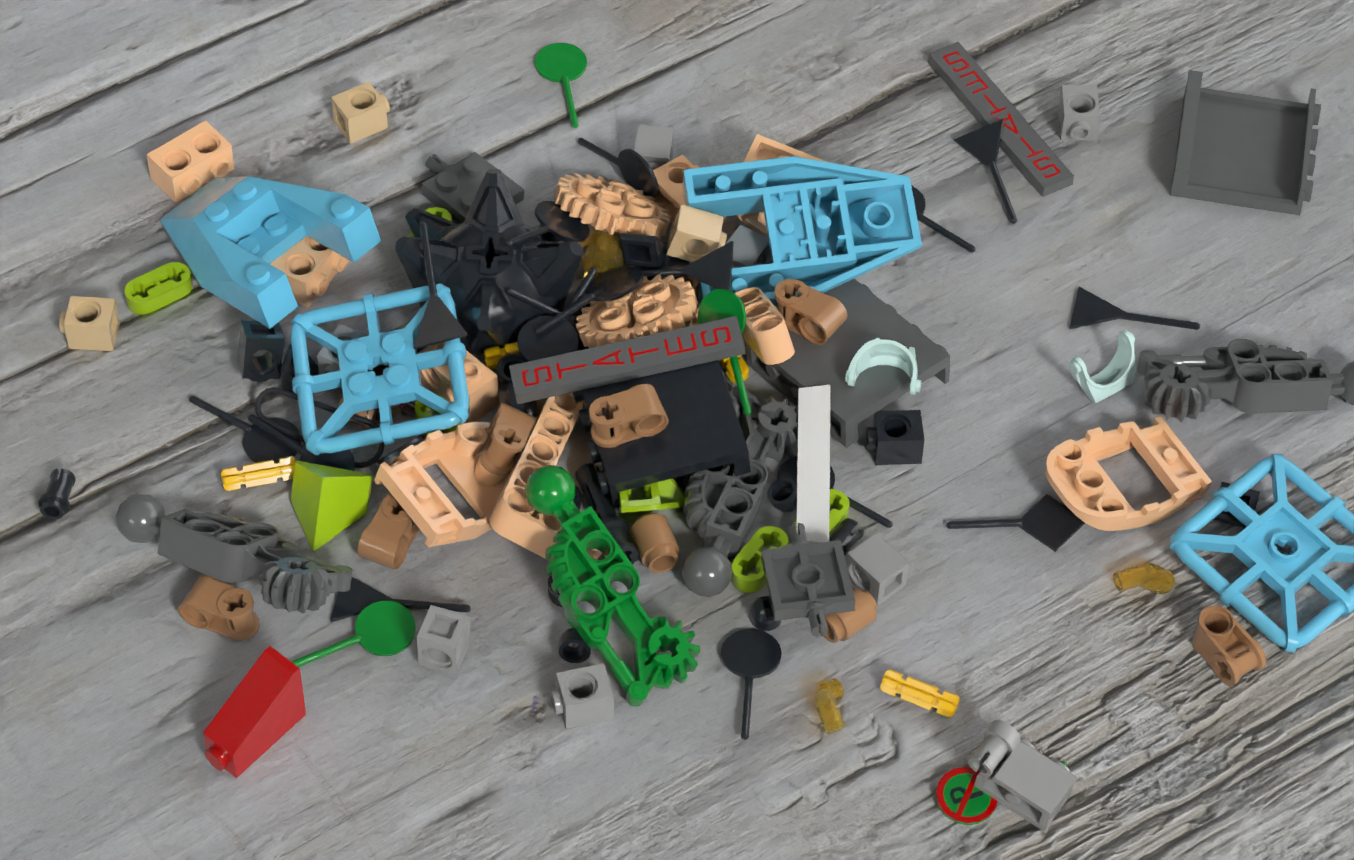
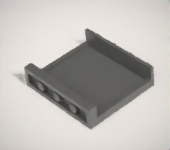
(1245, 149)
(827, 363)

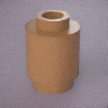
(655, 542)
(847, 624)

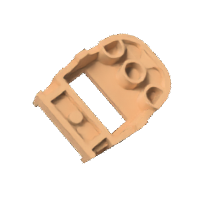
(1095, 498)
(425, 503)

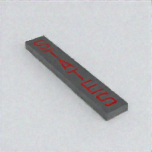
(990, 105)
(627, 360)

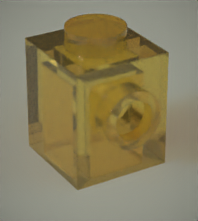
(603, 253)

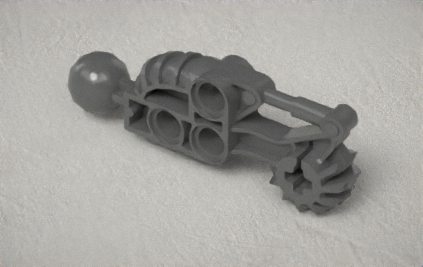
(1246, 375)
(727, 504)
(234, 552)

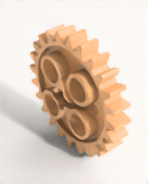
(611, 206)
(647, 310)

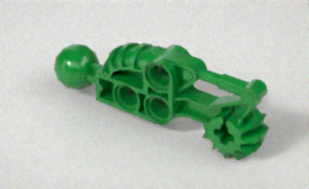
(582, 578)

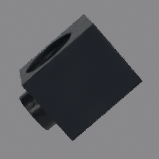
(258, 337)
(896, 437)

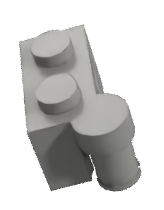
(1021, 775)

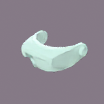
(885, 353)
(1113, 377)

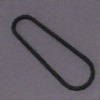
(320, 405)

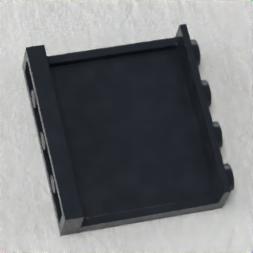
(698, 436)

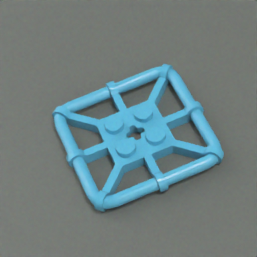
(360, 384)
(1256, 548)

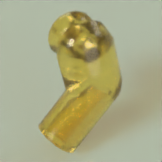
(1146, 576)
(825, 701)

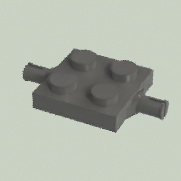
(458, 183)
(807, 580)

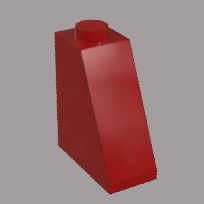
(255, 714)

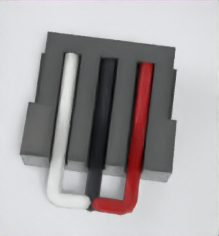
(408, 408)

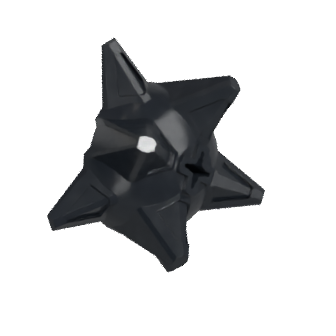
(480, 267)

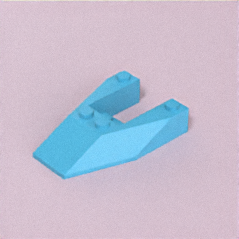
(819, 218)
(246, 222)

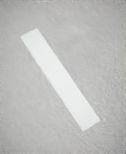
(814, 462)

